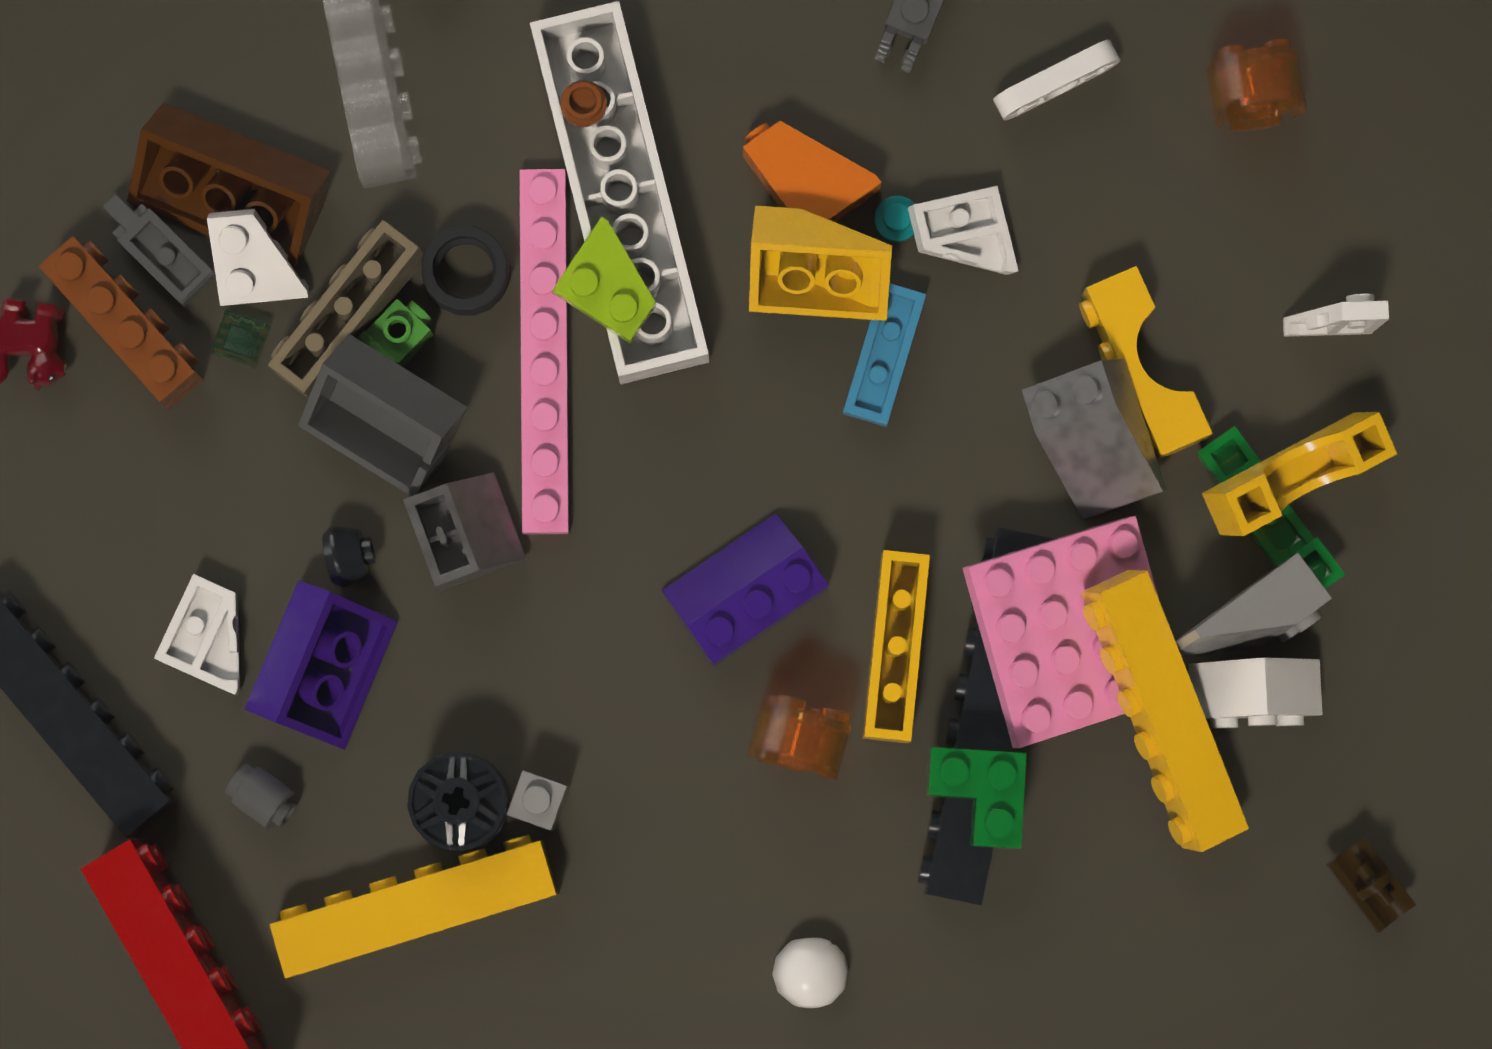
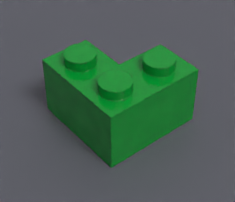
(993, 783)

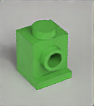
(400, 349)

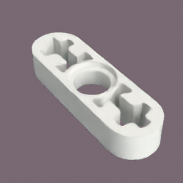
(1056, 80)

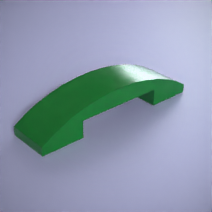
(1283, 536)

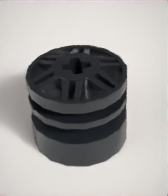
(471, 826)

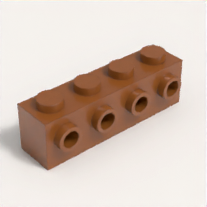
(114, 315)

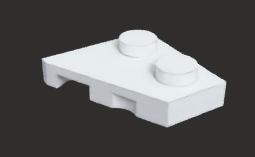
(966, 230)
(249, 262)
(1354, 317)

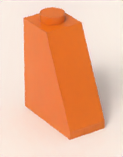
(806, 173)

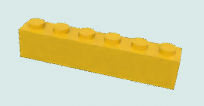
(1163, 710)
(413, 908)

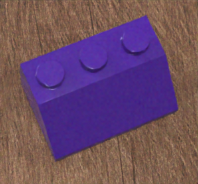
(745, 589)
(321, 665)

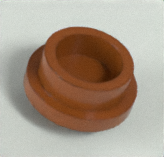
(583, 103)

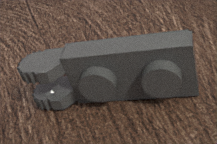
(913, 20)

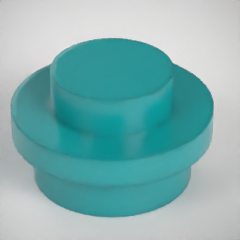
(893, 219)

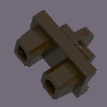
(1370, 884)

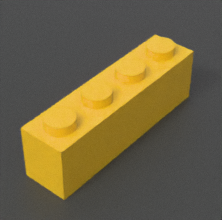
(896, 646)

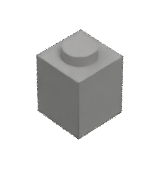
(538, 800)

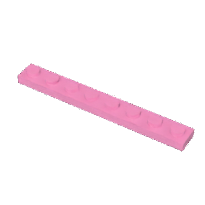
(543, 353)

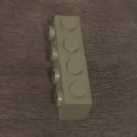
(349, 306)

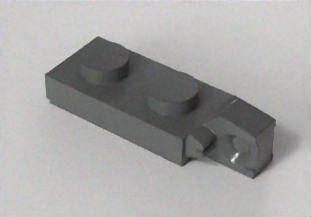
(159, 250)

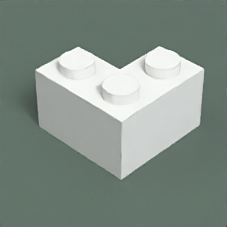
(1258, 689)

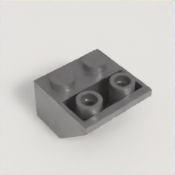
(464, 530)

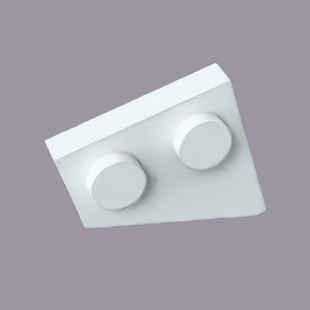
(205, 635)

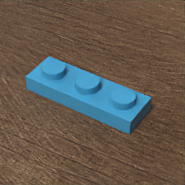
(884, 358)

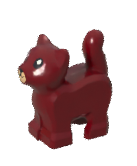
(31, 338)

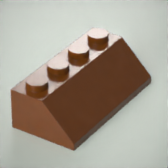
(202, 168)

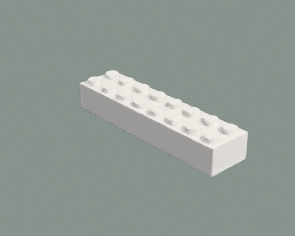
(620, 178)

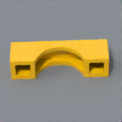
(1117, 311)
(1326, 456)

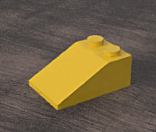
(816, 267)

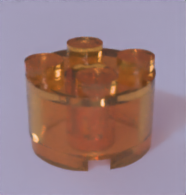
(1256, 85)
(799, 738)

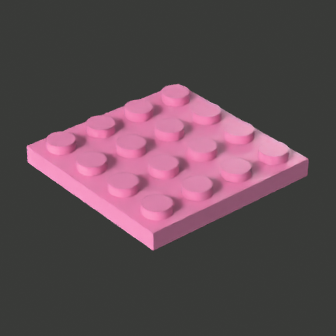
(1036, 629)

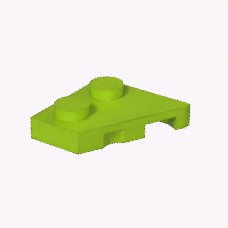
(606, 284)

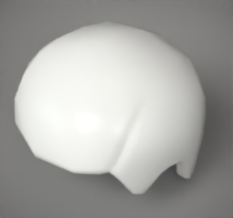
(810, 972)

